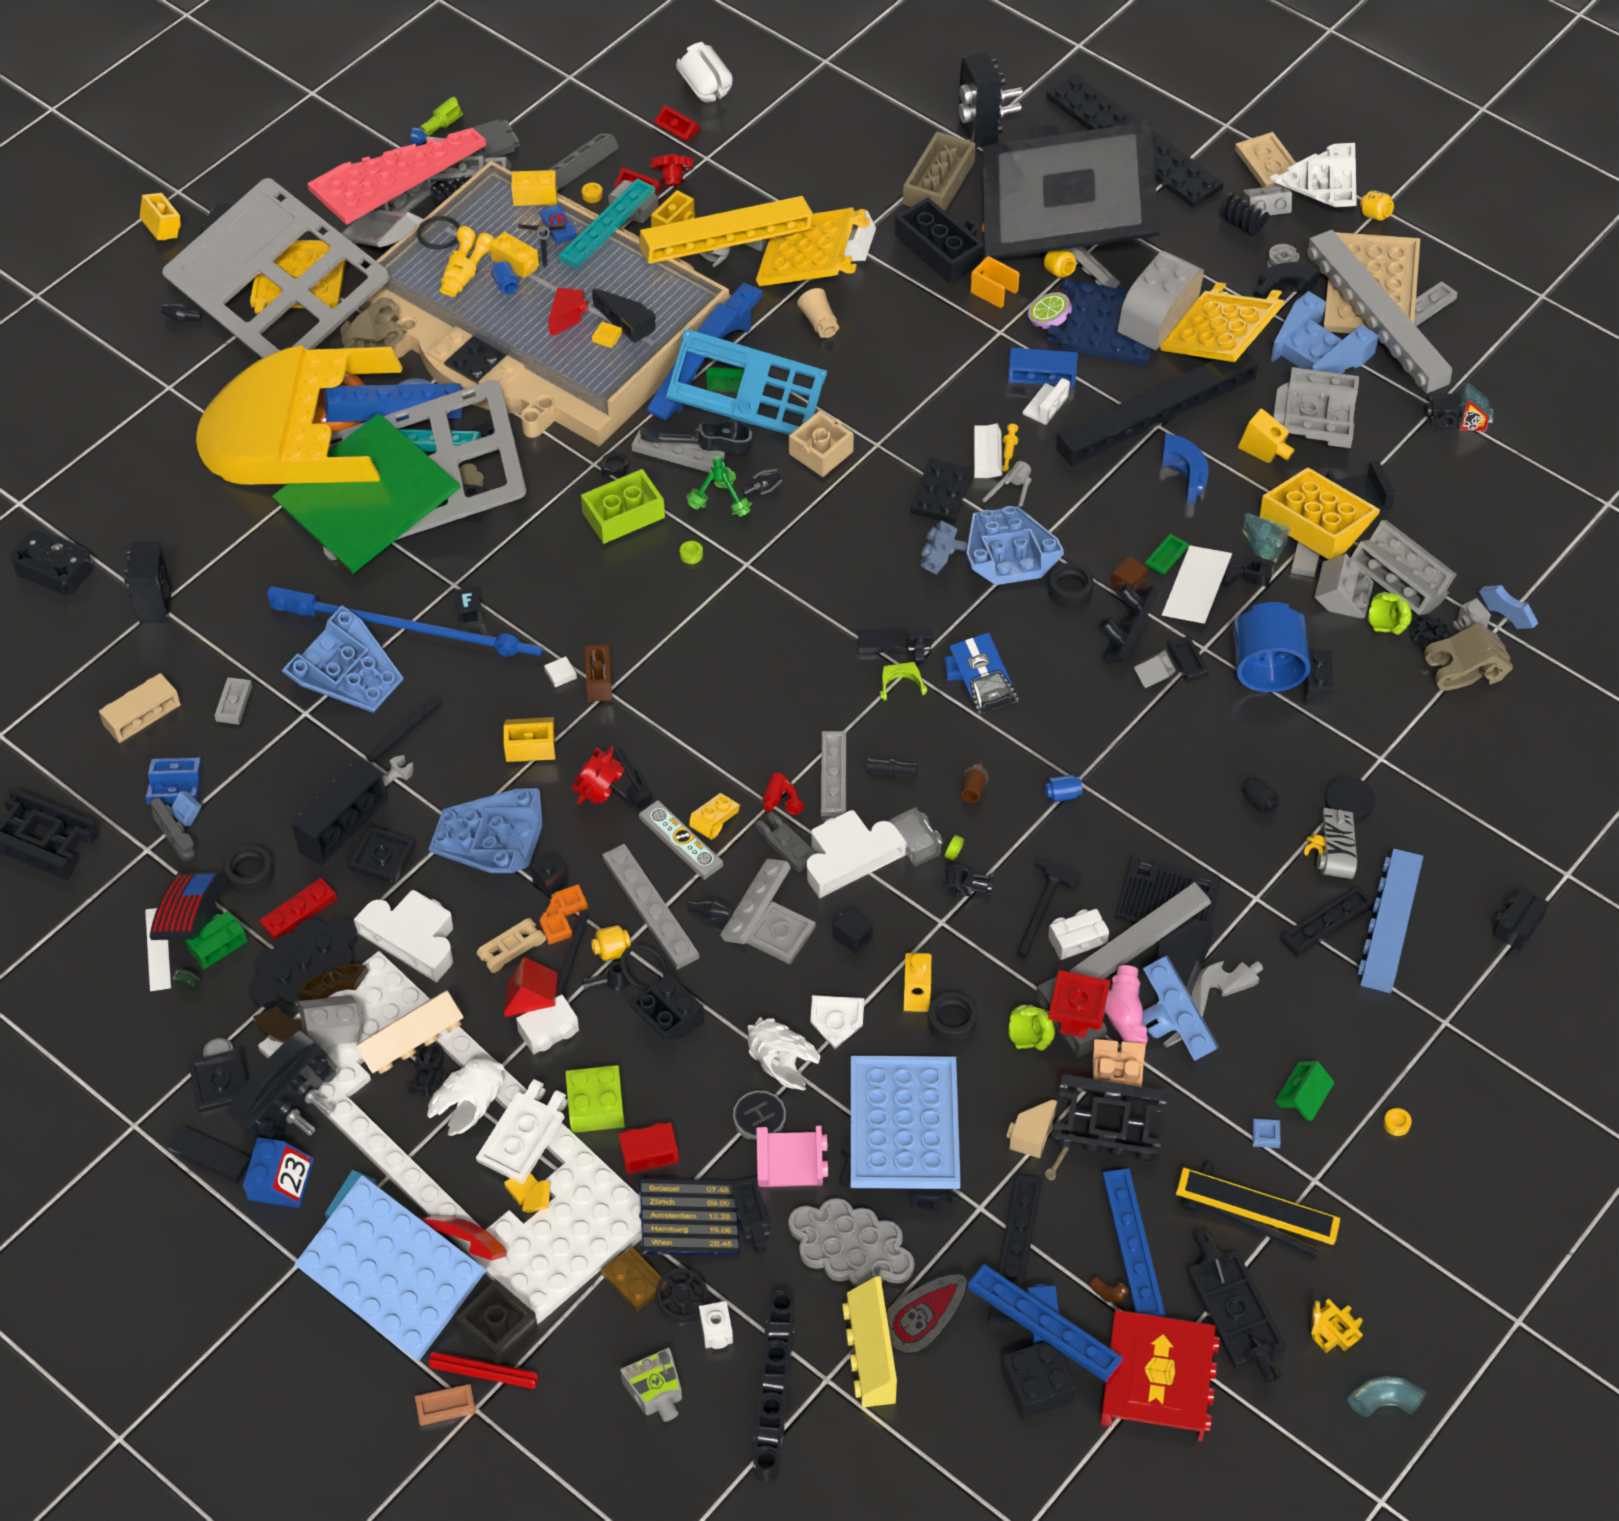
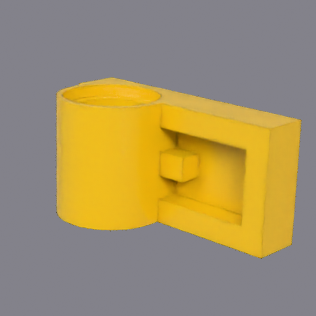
(711, 816)

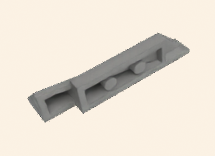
(468, 166)

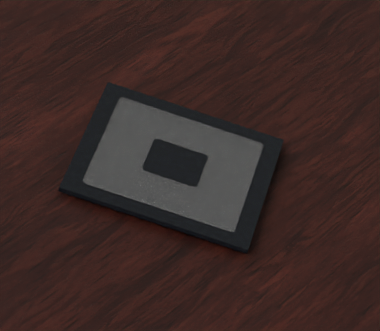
(1069, 191)

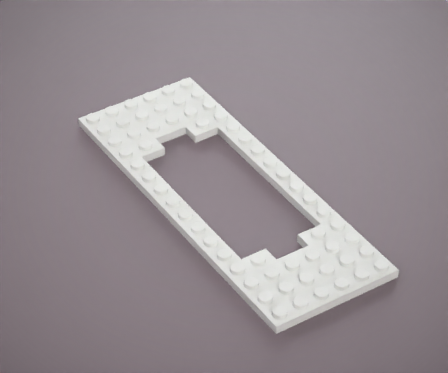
(556, 1248)

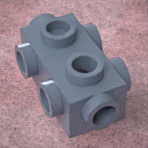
(939, 546)

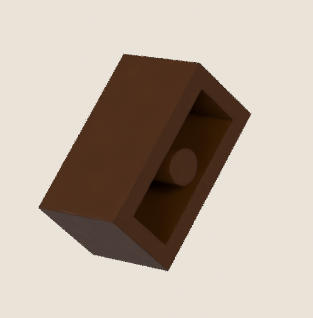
(598, 673)

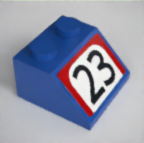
(277, 1173)

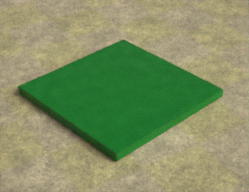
(366, 517)

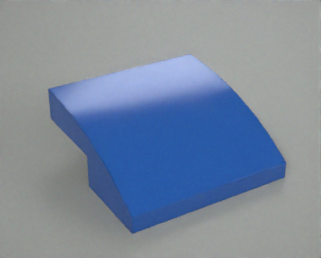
(171, 776)

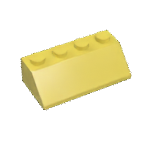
(870, 1344)

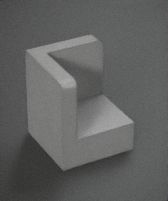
(1155, 669)

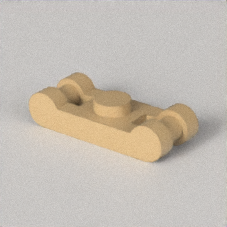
(511, 944)

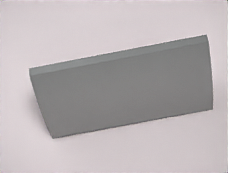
(379, 228)

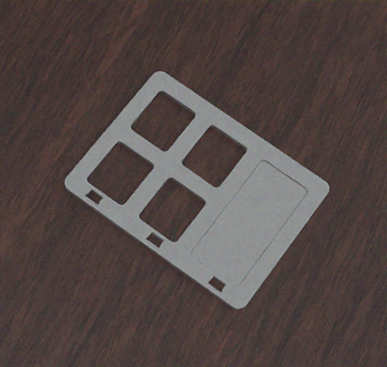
(246, 245)
(450, 456)

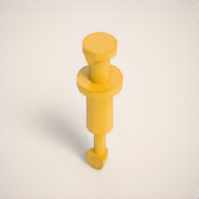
(1009, 440)

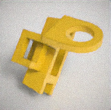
(1331, 1329)

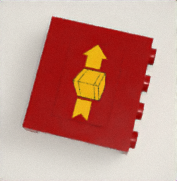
(1161, 1372)

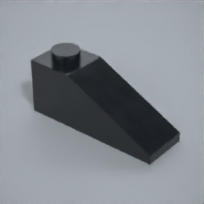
(625, 313)

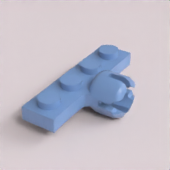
(1176, 1010)

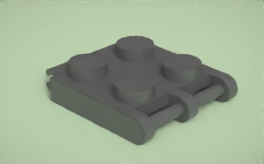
(498, 138)

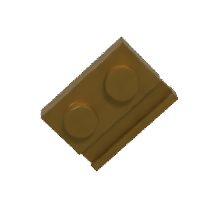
(633, 1278)

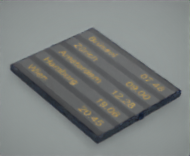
(688, 1217)

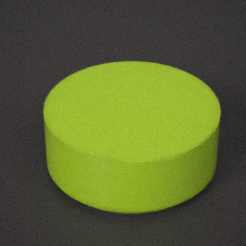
(691, 552)
(954, 847)

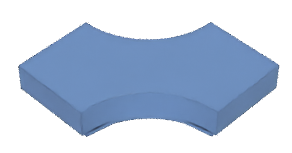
(1516, 611)

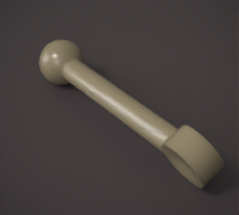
(1051, 1173)

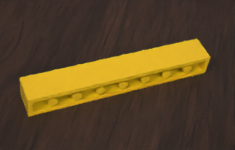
(725, 229)

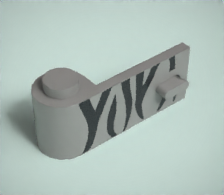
(1340, 847)

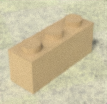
(139, 707)

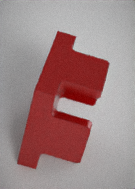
(1078, 1003)

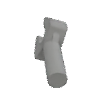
(396, 771)

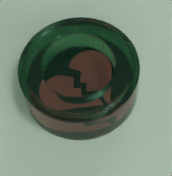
(186, 979)

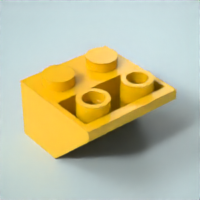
(529, 739)

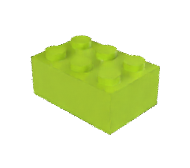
(623, 506)

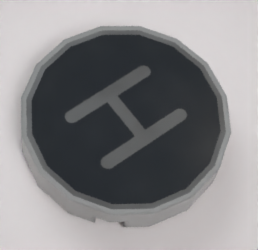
(759, 1110)

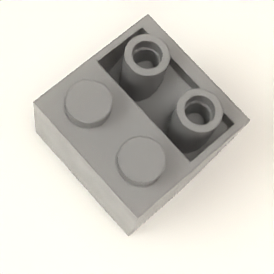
(1344, 587)

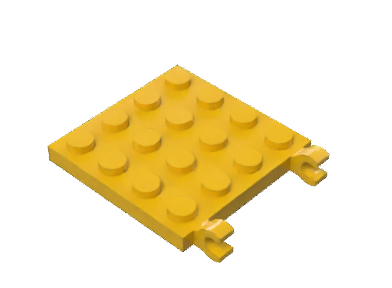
(812, 251)
(295, 262)
(1221, 324)

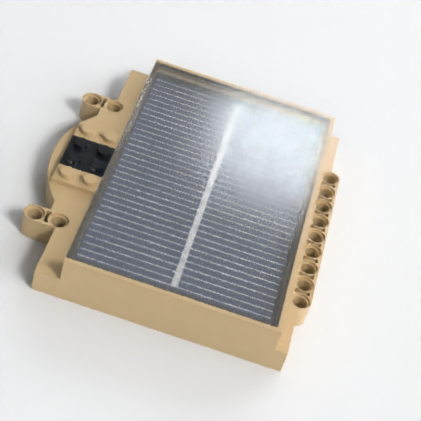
(508, 337)

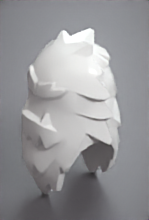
(777, 1051)
(472, 1088)

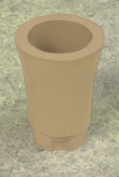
(818, 311)

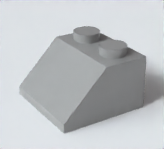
(330, 1020)

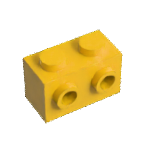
(534, 188)
(675, 209)
(160, 216)

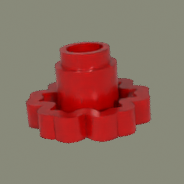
(671, 168)

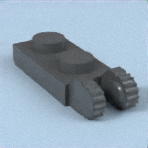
(173, 831)
(785, 842)

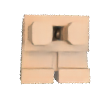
(1115, 1066)

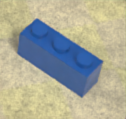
(1042, 366)

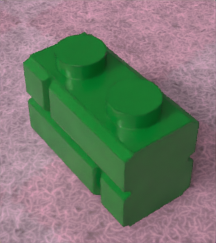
(216, 940)

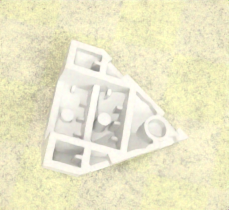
(1324, 176)

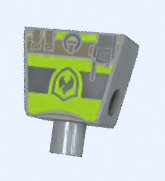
(654, 1384)

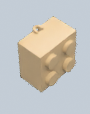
(821, 443)

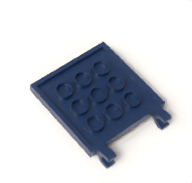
(1095, 324)

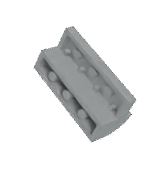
(1404, 568)

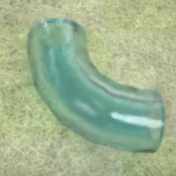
(1386, 1391)

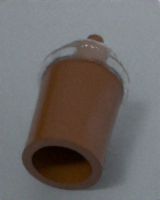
(974, 781)

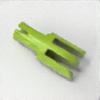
(443, 116)

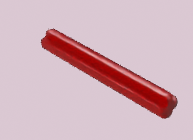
(483, 1369)

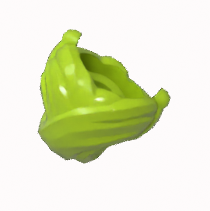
(1389, 613)
(1031, 1027)

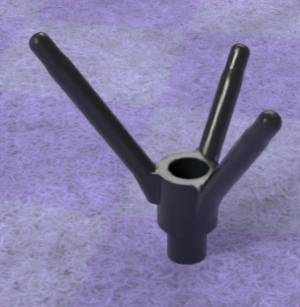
(543, 232)

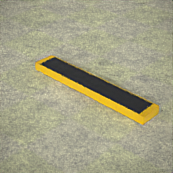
(1258, 1206)

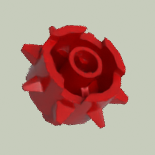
(597, 776)

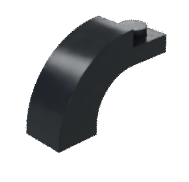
(1287, 277)

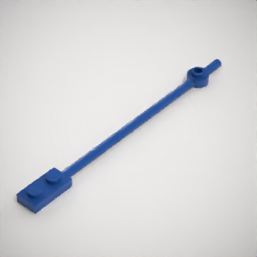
(306, 604)

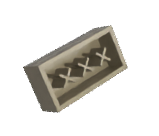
(939, 171)

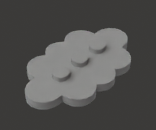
(850, 1243)

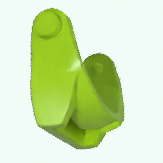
(906, 670)

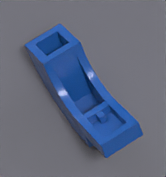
(1189, 460)

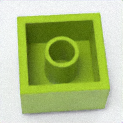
(594, 1099)

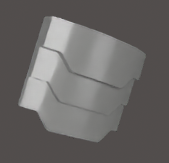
(1318, 405)

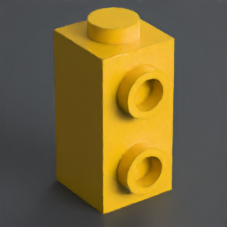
(519, 254)

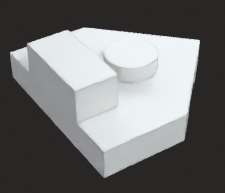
(837, 1017)

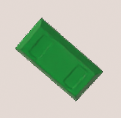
(1166, 554)

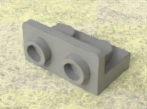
(1270, 199)

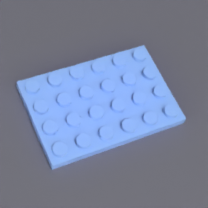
(904, 1122)
(390, 1268)

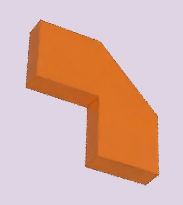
(562, 904)

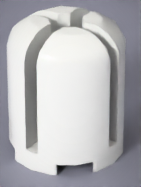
(705, 72)

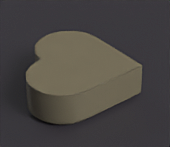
(471, 475)

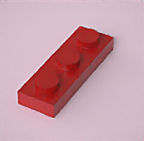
(298, 909)

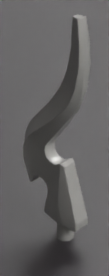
(1228, 983)

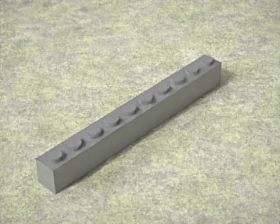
(1379, 311)

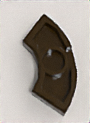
(340, 979)
(277, 1025)

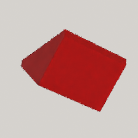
(530, 988)

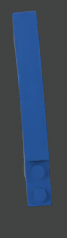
(724, 319)

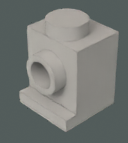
(1471, 614)

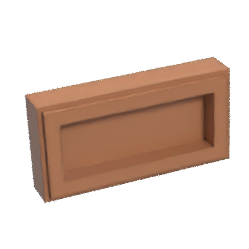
(445, 1404)

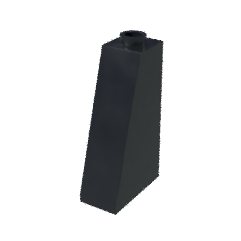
(1187, 949)

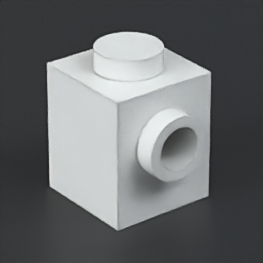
(716, 1325)

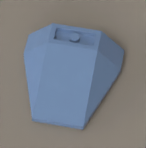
(1010, 546)
(346, 664)
(492, 831)

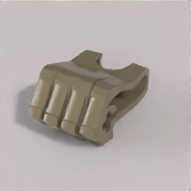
(373, 327)
(1468, 658)

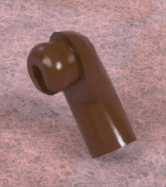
(1109, 1294)

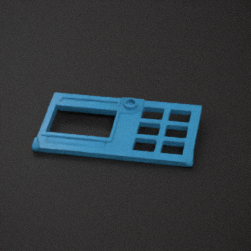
(755, 377)

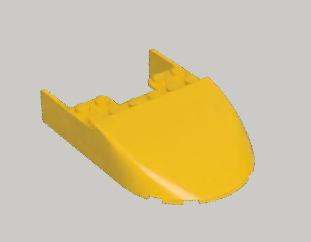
(264, 418)

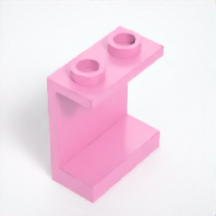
(791, 1158)

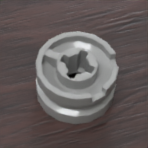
(1281, 254)

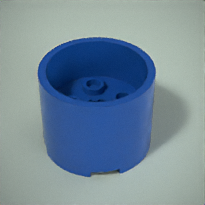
(1271, 647)

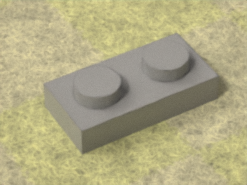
(233, 700)

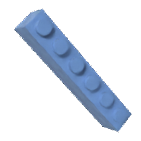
(1391, 921)

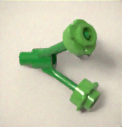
(723, 478)

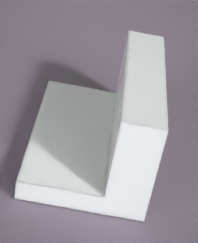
(1048, 401)

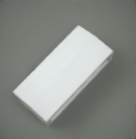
(987, 451)

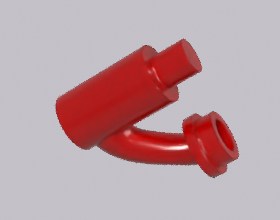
(774, 791)

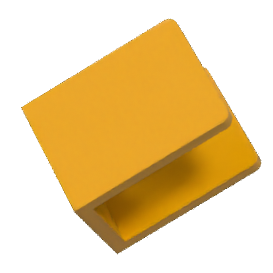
(994, 281)

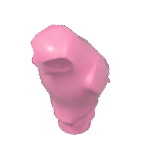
(1124, 1006)

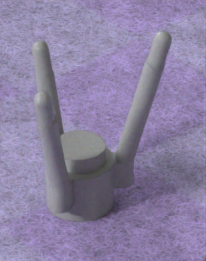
(1017, 475)

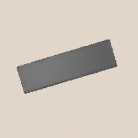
(584, 158)

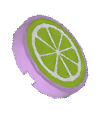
(1049, 310)

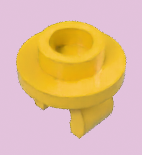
(1317, 842)

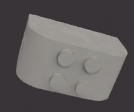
(1160, 299)

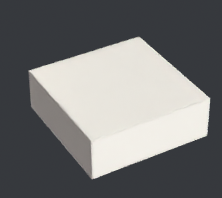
(560, 671)

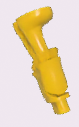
(459, 268)

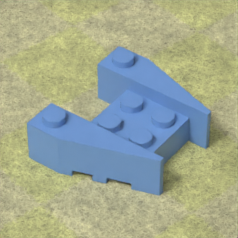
(1316, 348)

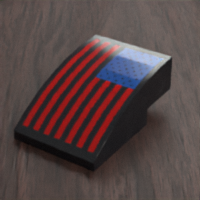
(187, 905)

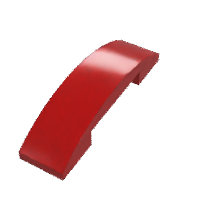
(482, 1242)

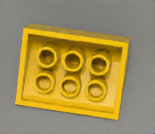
(1318, 512)

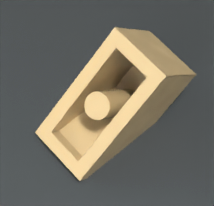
(1032, 1129)

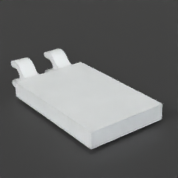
(523, 1133)

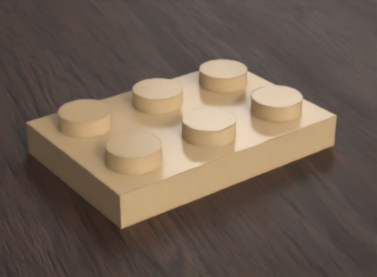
(1265, 157)

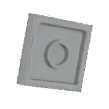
(781, 932)

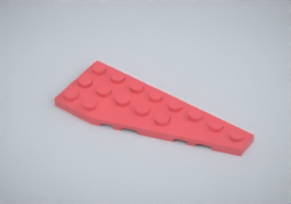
(363, 186)

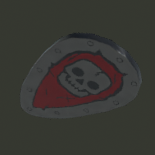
(925, 1313)

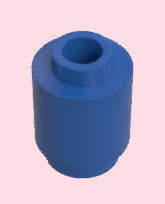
(505, 277)
(1063, 788)

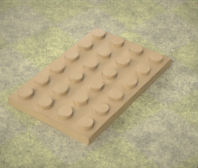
(1391, 263)

